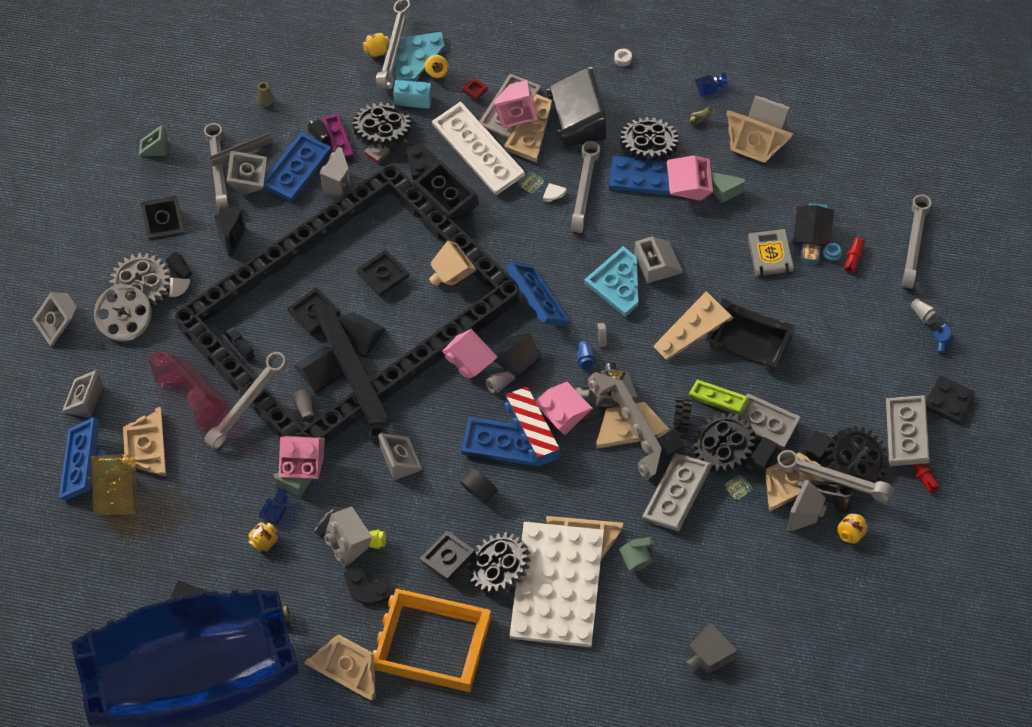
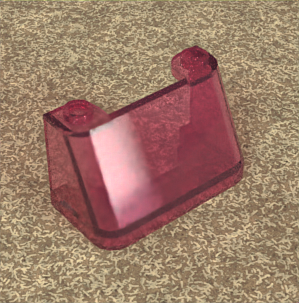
(202, 397)

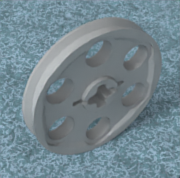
(122, 321)

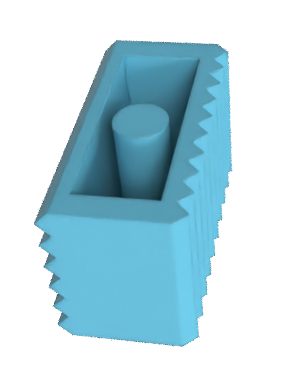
(412, 94)

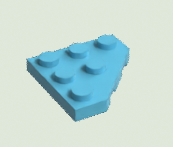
(414, 52)
(617, 281)

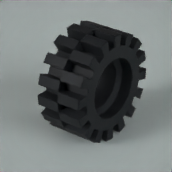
(682, 414)

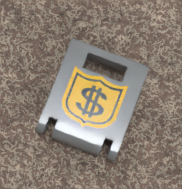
(770, 255)

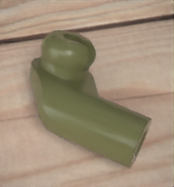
(700, 116)

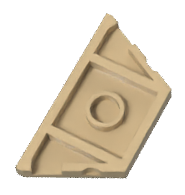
(755, 137)
(618, 431)
(146, 441)
(783, 486)
(611, 529)
(347, 665)

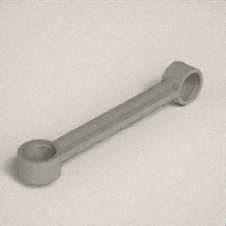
(385, 78)
(218, 170)
(584, 185)
(915, 239)
(217, 435)
(880, 490)

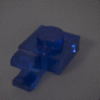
(708, 85)
(274, 509)

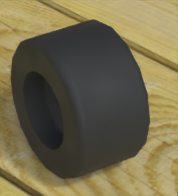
(479, 485)

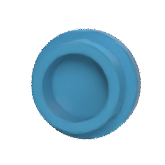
(832, 252)

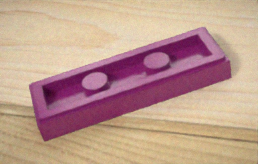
(338, 135)

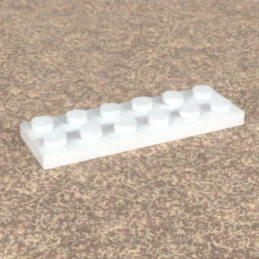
(478, 148)

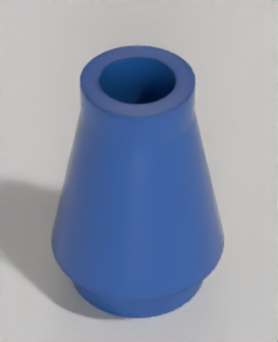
(586, 358)

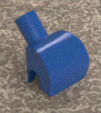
(944, 338)

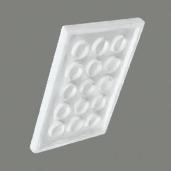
(560, 587)

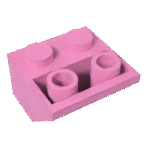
(690, 177)
(301, 457)

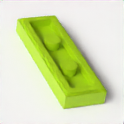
(719, 397)

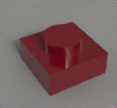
(475, 89)

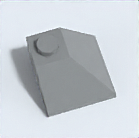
(54, 316)
(807, 507)

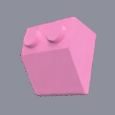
(516, 105)
(469, 354)
(563, 406)

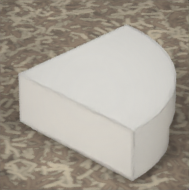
(553, 192)
(178, 286)

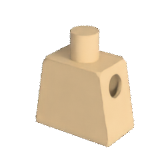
(450, 265)

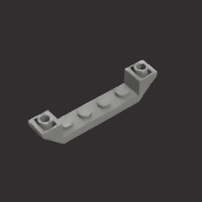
(600, 384)

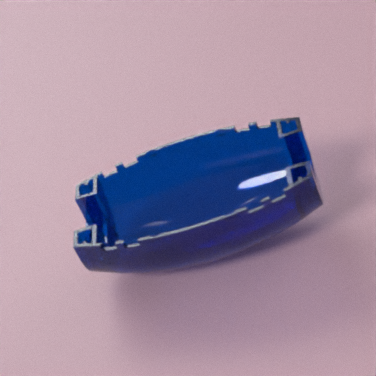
(184, 659)

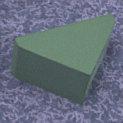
(154, 143)
(726, 186)
(292, 485)

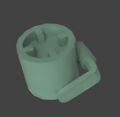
(637, 553)

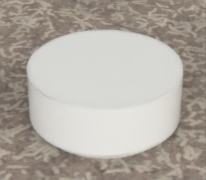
(623, 57)

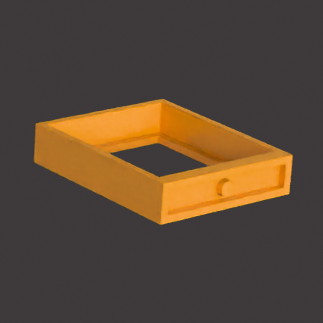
(441, 607)

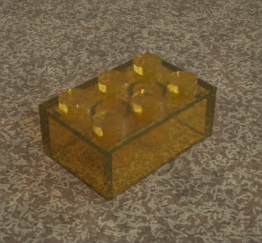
(114, 484)

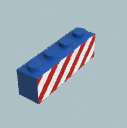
(532, 427)

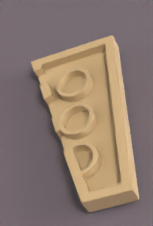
(528, 137)
(699, 320)

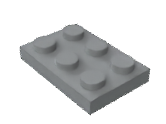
(770, 421)

